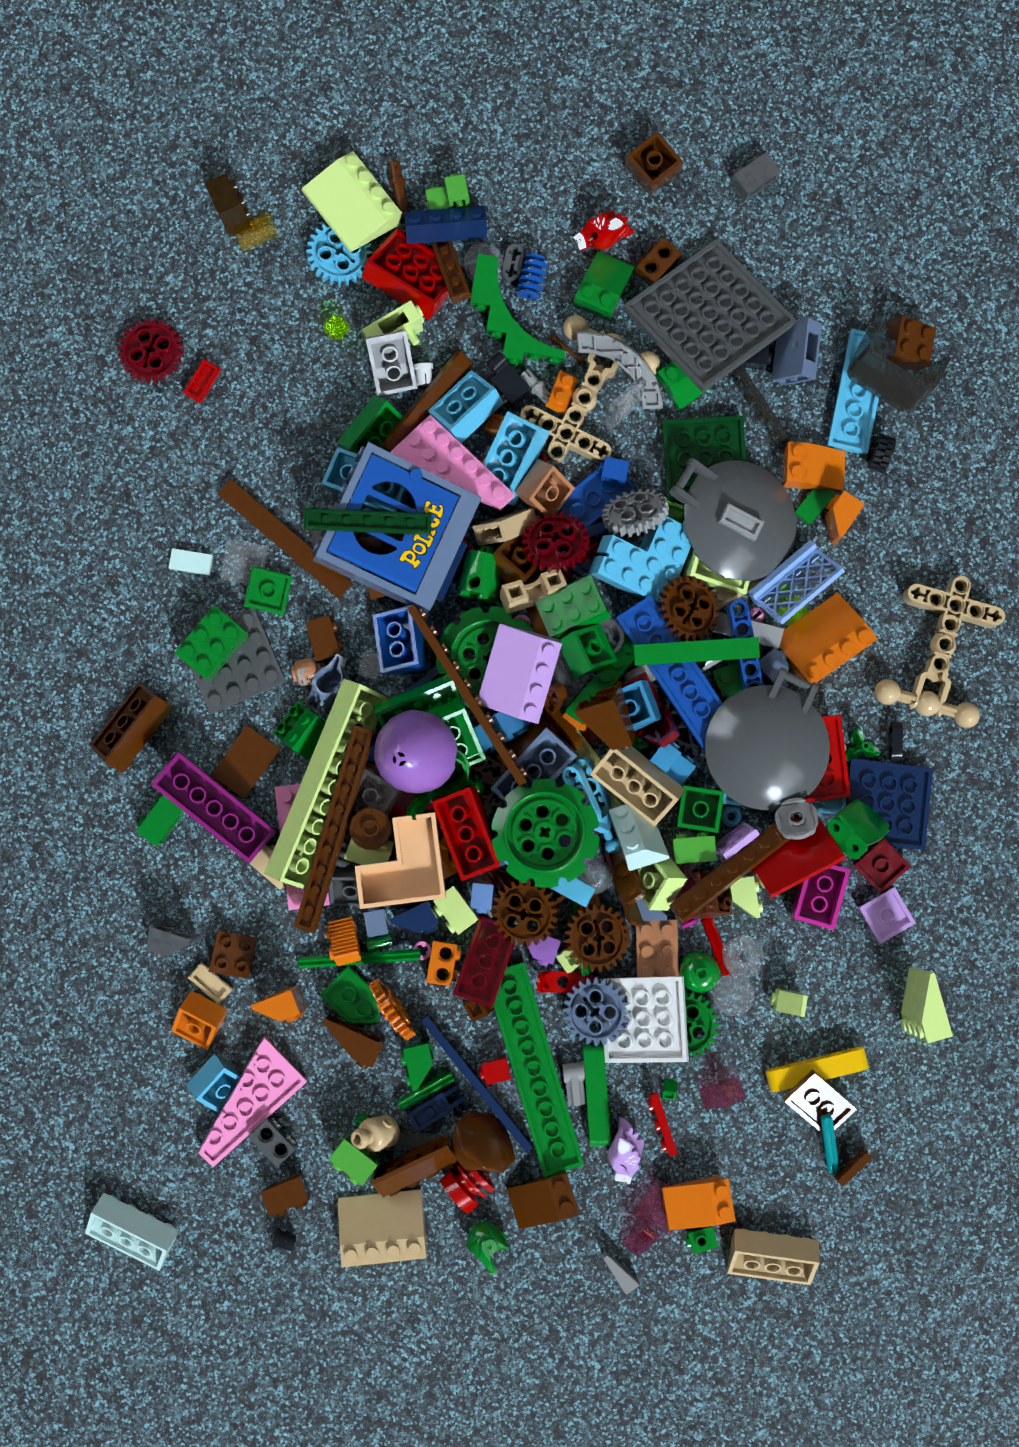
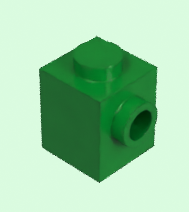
(707, 1241)

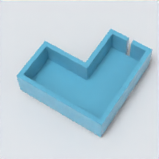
(646, 568)

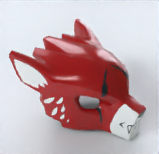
(607, 227)

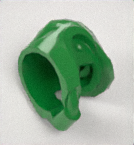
(484, 1241)

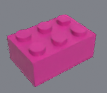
(821, 897)

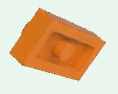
(561, 392)

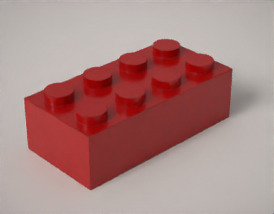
(467, 832)

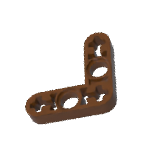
(555, 698)

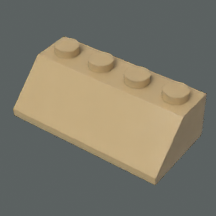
(773, 1256)

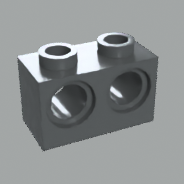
(268, 1145)

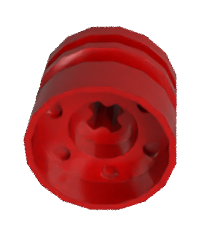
(466, 1185)

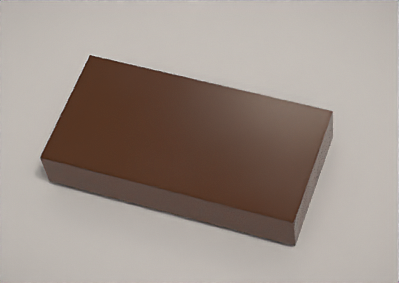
(853, 1167)

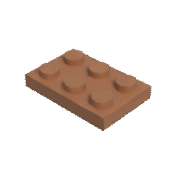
(657, 949)

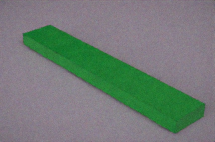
(696, 651)

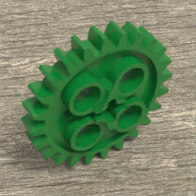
(703, 1019)

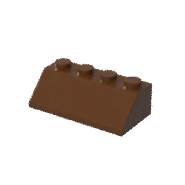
(130, 727)
(414, 1166)

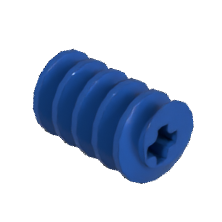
(531, 276)

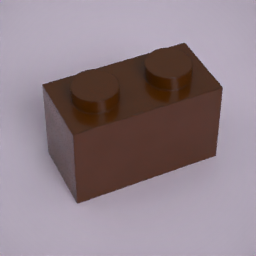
(324, 638)
(286, 1195)

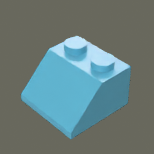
(214, 1083)

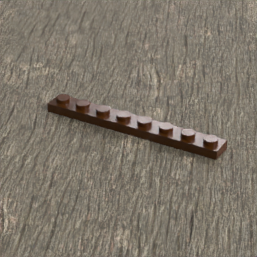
(729, 872)

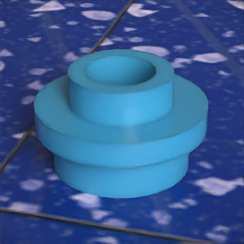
(731, 809)

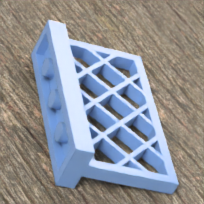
(786, 574)

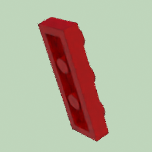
(661, 1124)

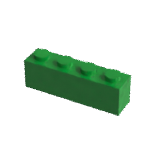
(160, 821)

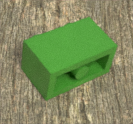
(693, 849)

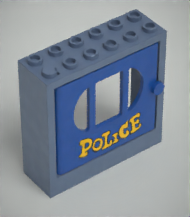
(414, 552)

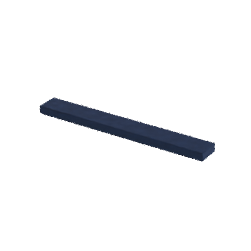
(476, 1082)

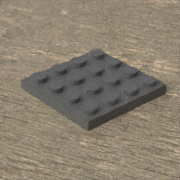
(247, 672)

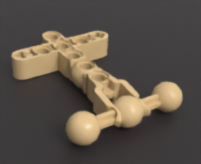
(570, 328)
(927, 702)

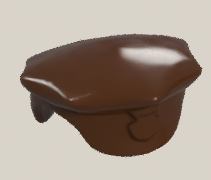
(482, 1143)

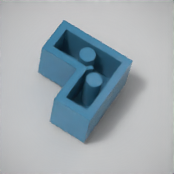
(506, 724)
(672, 763)

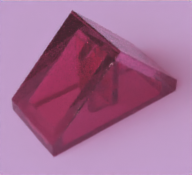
(722, 1093)
(641, 1237)

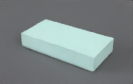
(190, 562)

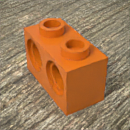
(437, 962)

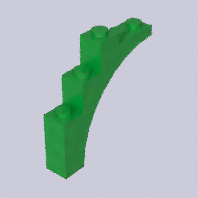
(500, 322)

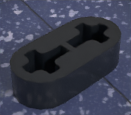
(895, 741)

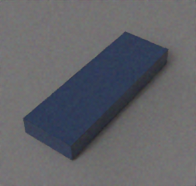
(453, 570)

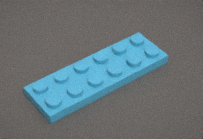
(853, 409)

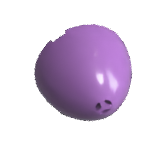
(427, 749)

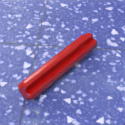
(715, 942)

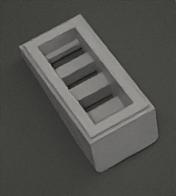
(625, 1279)

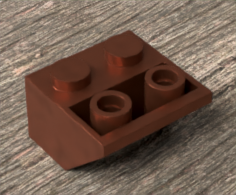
(718, 907)

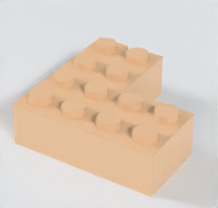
(414, 875)

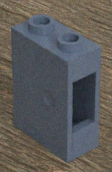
(797, 352)

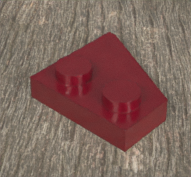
(660, 732)

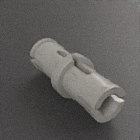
(537, 387)

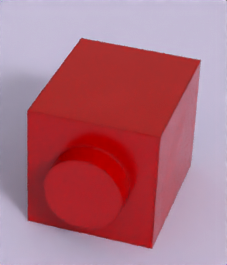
(495, 1070)

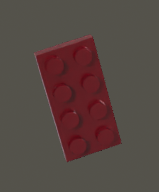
(484, 964)

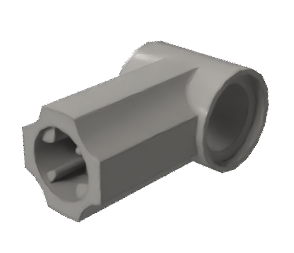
(574, 1079)

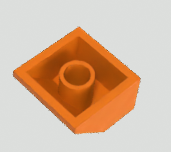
(841, 514)
(199, 1020)

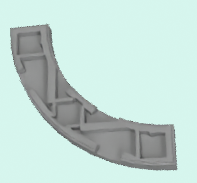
(626, 358)

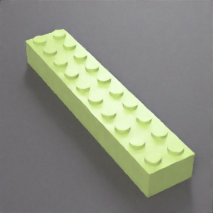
(305, 822)

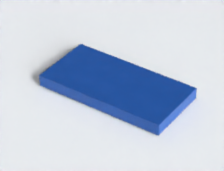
(590, 498)

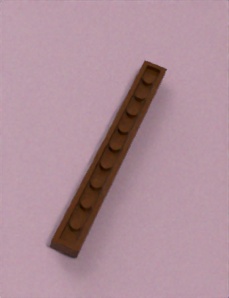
(473, 702)
(334, 829)

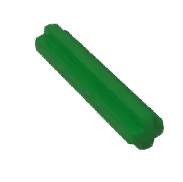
(425, 1090)

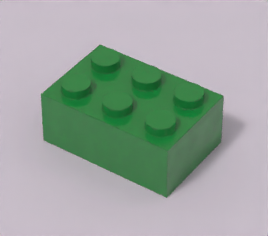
(573, 608)
(211, 643)

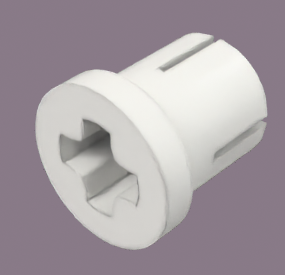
(423, 373)

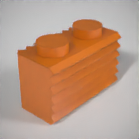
(343, 941)

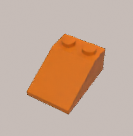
(813, 467)
(698, 1203)

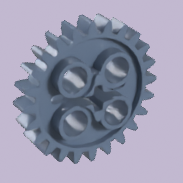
(584, 1024)

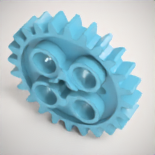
(329, 267)

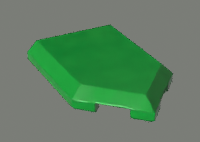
(351, 998)

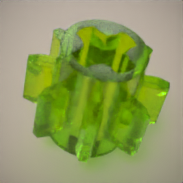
(336, 327)

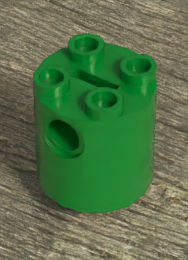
(479, 576)

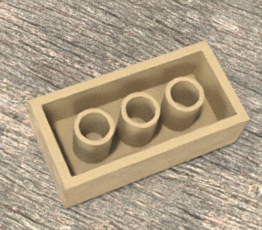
(638, 783)

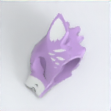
(625, 1152)

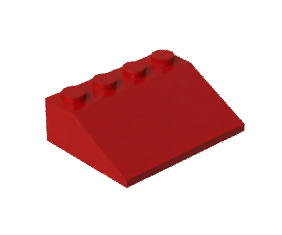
(407, 273)
(798, 861)

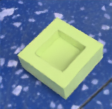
(567, 963)

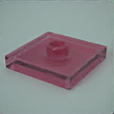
(652, 1207)

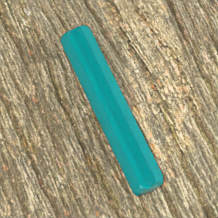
(829, 1143)

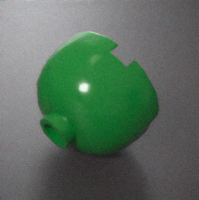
(699, 971)

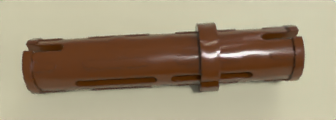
(398, 183)

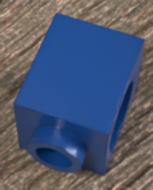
(614, 470)

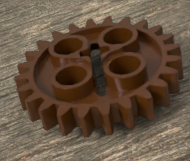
(673, 600)
(523, 930)
(614, 935)

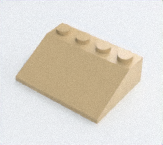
(381, 1228)

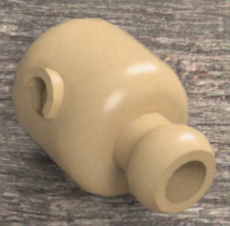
(376, 1134)

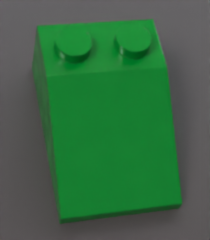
(603, 286)

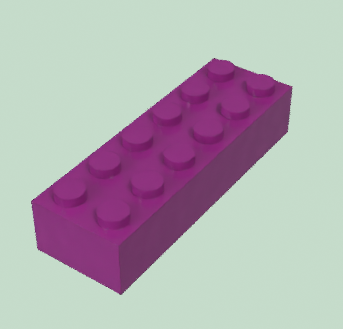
(213, 806)

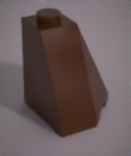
(608, 717)

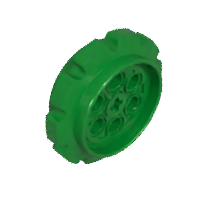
(465, 636)
(523, 805)

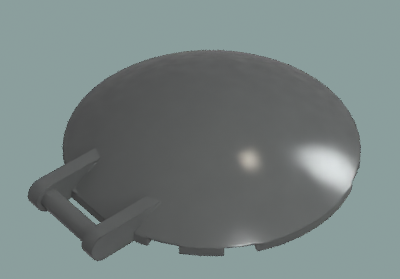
(750, 490)
(768, 744)

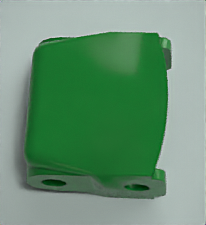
(857, 826)

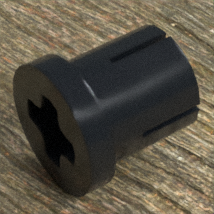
(280, 1238)

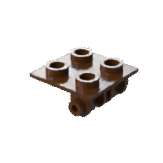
(232, 954)

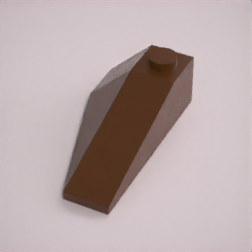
(512, 561)

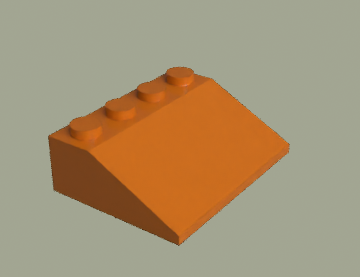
(825, 639)

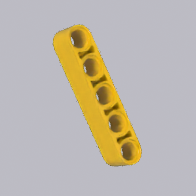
(827, 1066)

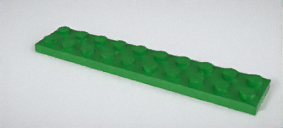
(536, 1073)

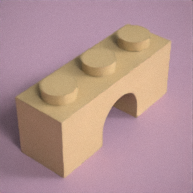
(518, 596)

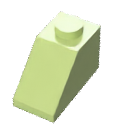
(789, 1002)

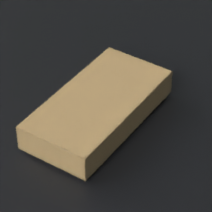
(210, 983)

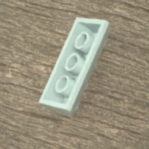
(131, 1231)

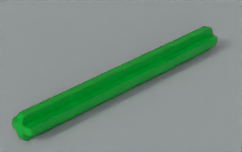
(367, 958)

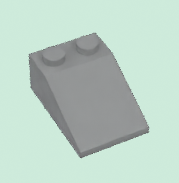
(391, 362)

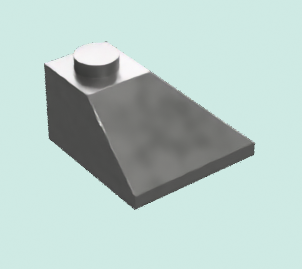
(166, 941)

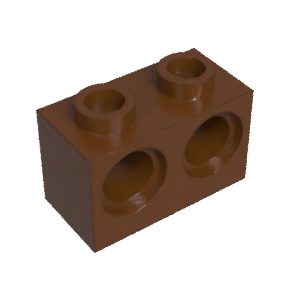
(660, 264)

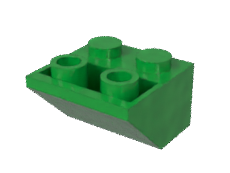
(300, 730)
(419, 1059)

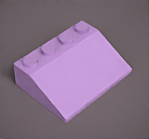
(519, 672)

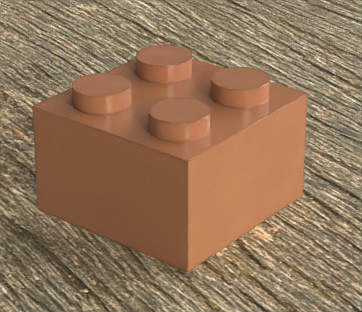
(544, 489)

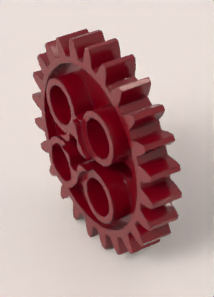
(133, 345)
(555, 542)

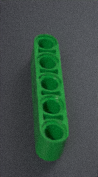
(596, 1095)

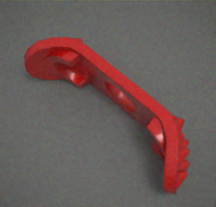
(547, 981)

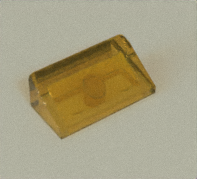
(261, 231)

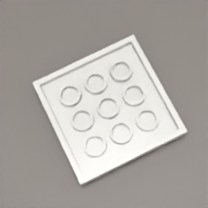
(656, 1021)

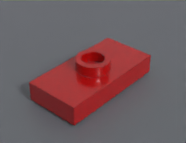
(202, 381)

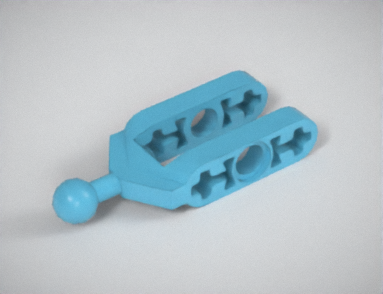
(611, 845)

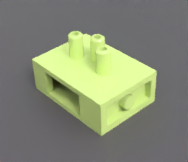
(403, 318)

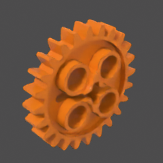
(392, 1009)

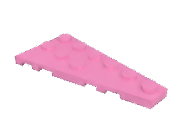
(443, 455)

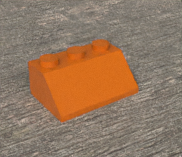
(282, 1006)

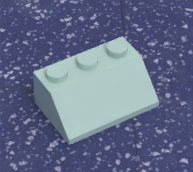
(638, 839)

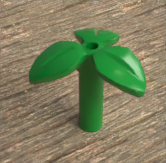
(867, 749)

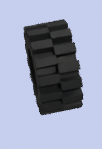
(882, 453)

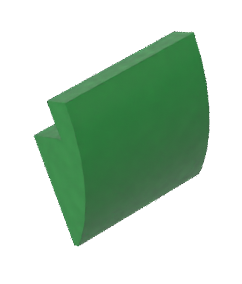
(444, 701)

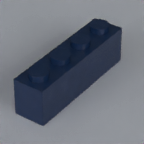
(445, 224)

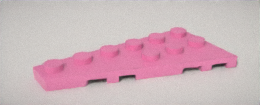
(258, 1093)

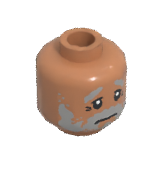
(304, 671)

